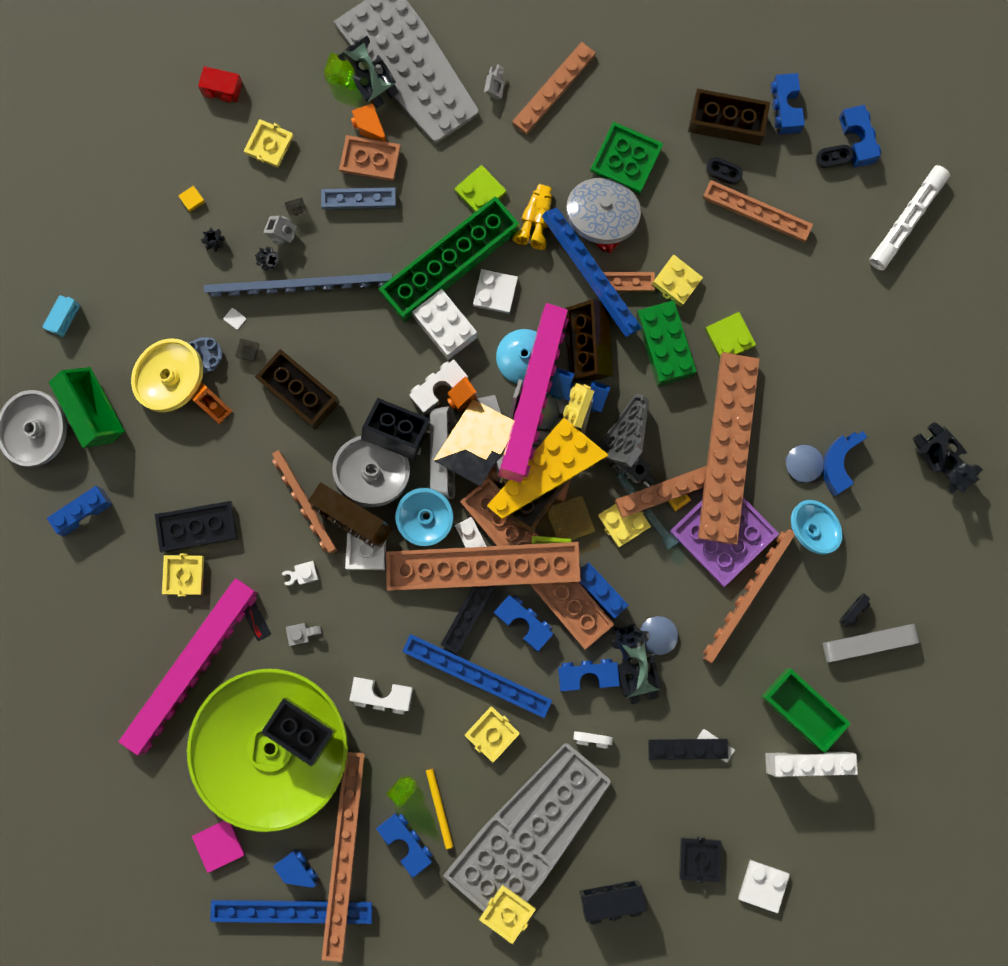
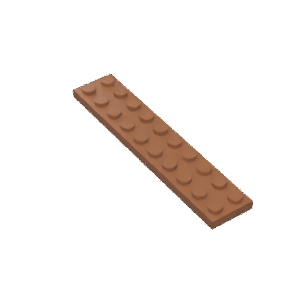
(728, 449)
(483, 566)
(565, 599)

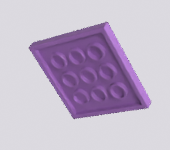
(722, 559)

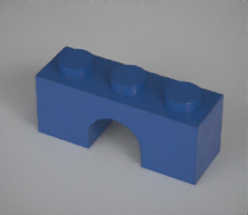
(788, 119)
(857, 121)
(563, 383)
(69, 516)
(602, 591)
(538, 632)
(605, 672)
(418, 856)

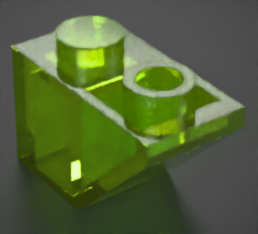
(339, 72)
(402, 790)

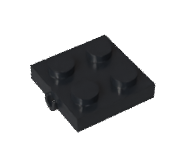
(700, 859)

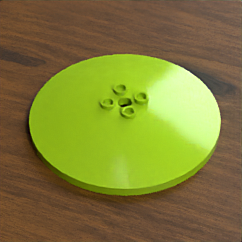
(231, 760)

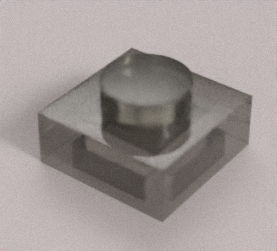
(295, 207)
(247, 350)

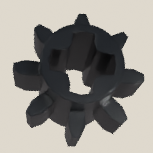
(211, 244)
(267, 258)

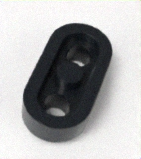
(833, 157)
(724, 169)
(859, 605)

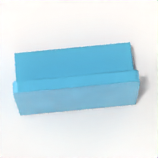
(61, 315)

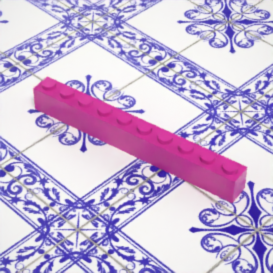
(533, 393)
(188, 667)

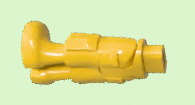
(532, 216)

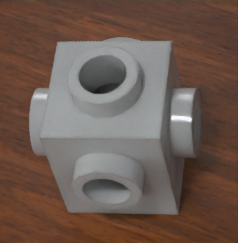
(280, 229)

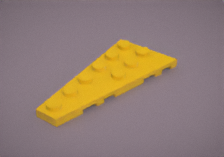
(555, 461)

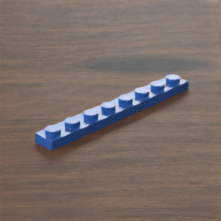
(591, 272)
(477, 676)
(284, 911)

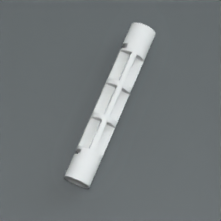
(909, 217)

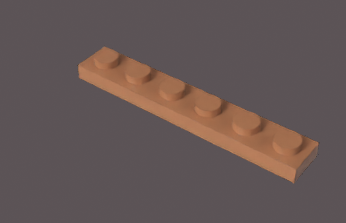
(553, 88)
(757, 211)
(661, 492)
(300, 496)

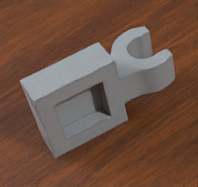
(494, 85)
(300, 633)

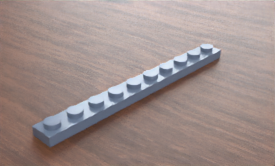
(291, 285)

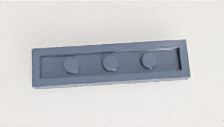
(358, 198)

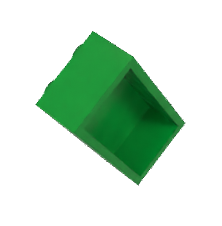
(665, 343)
(86, 407)
(805, 710)

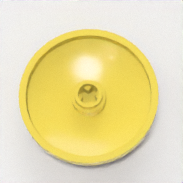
(167, 375)

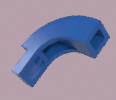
(834, 471)

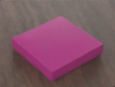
(218, 845)

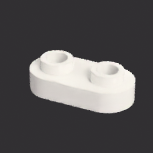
(601, 740)

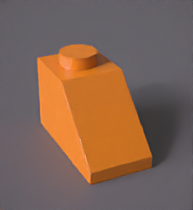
(368, 123)
(461, 394)
(211, 403)

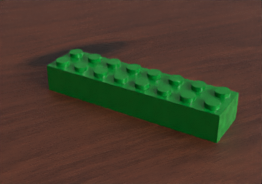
(450, 258)

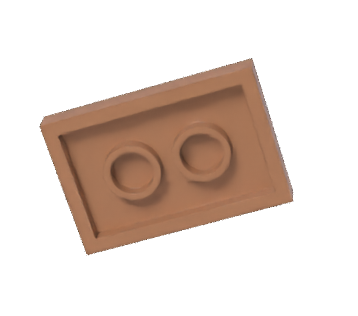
(370, 158)

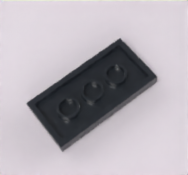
(195, 526)

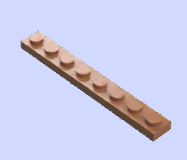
(743, 602)

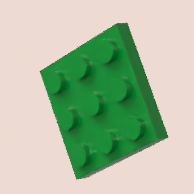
(626, 157)

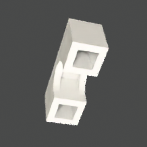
(424, 396)
(363, 693)

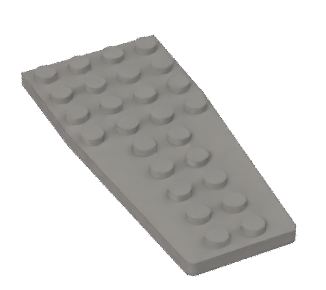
(423, 75)
(530, 830)

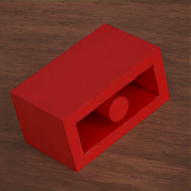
(220, 84)

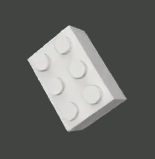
(444, 324)

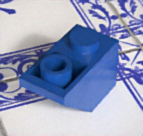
(295, 871)

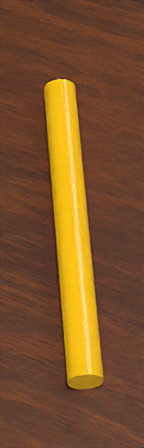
(439, 808)

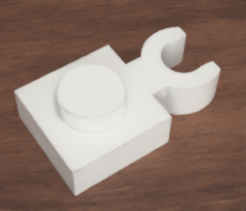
(303, 573)

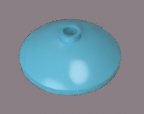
(509, 357)
(411, 518)
(816, 527)

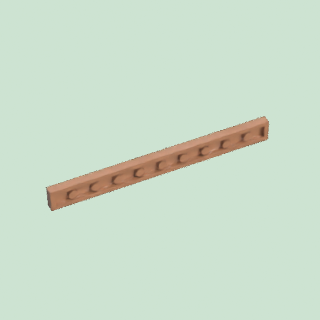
(343, 858)

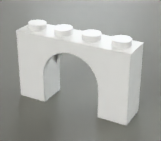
(811, 764)

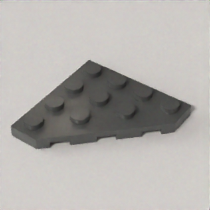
(626, 436)

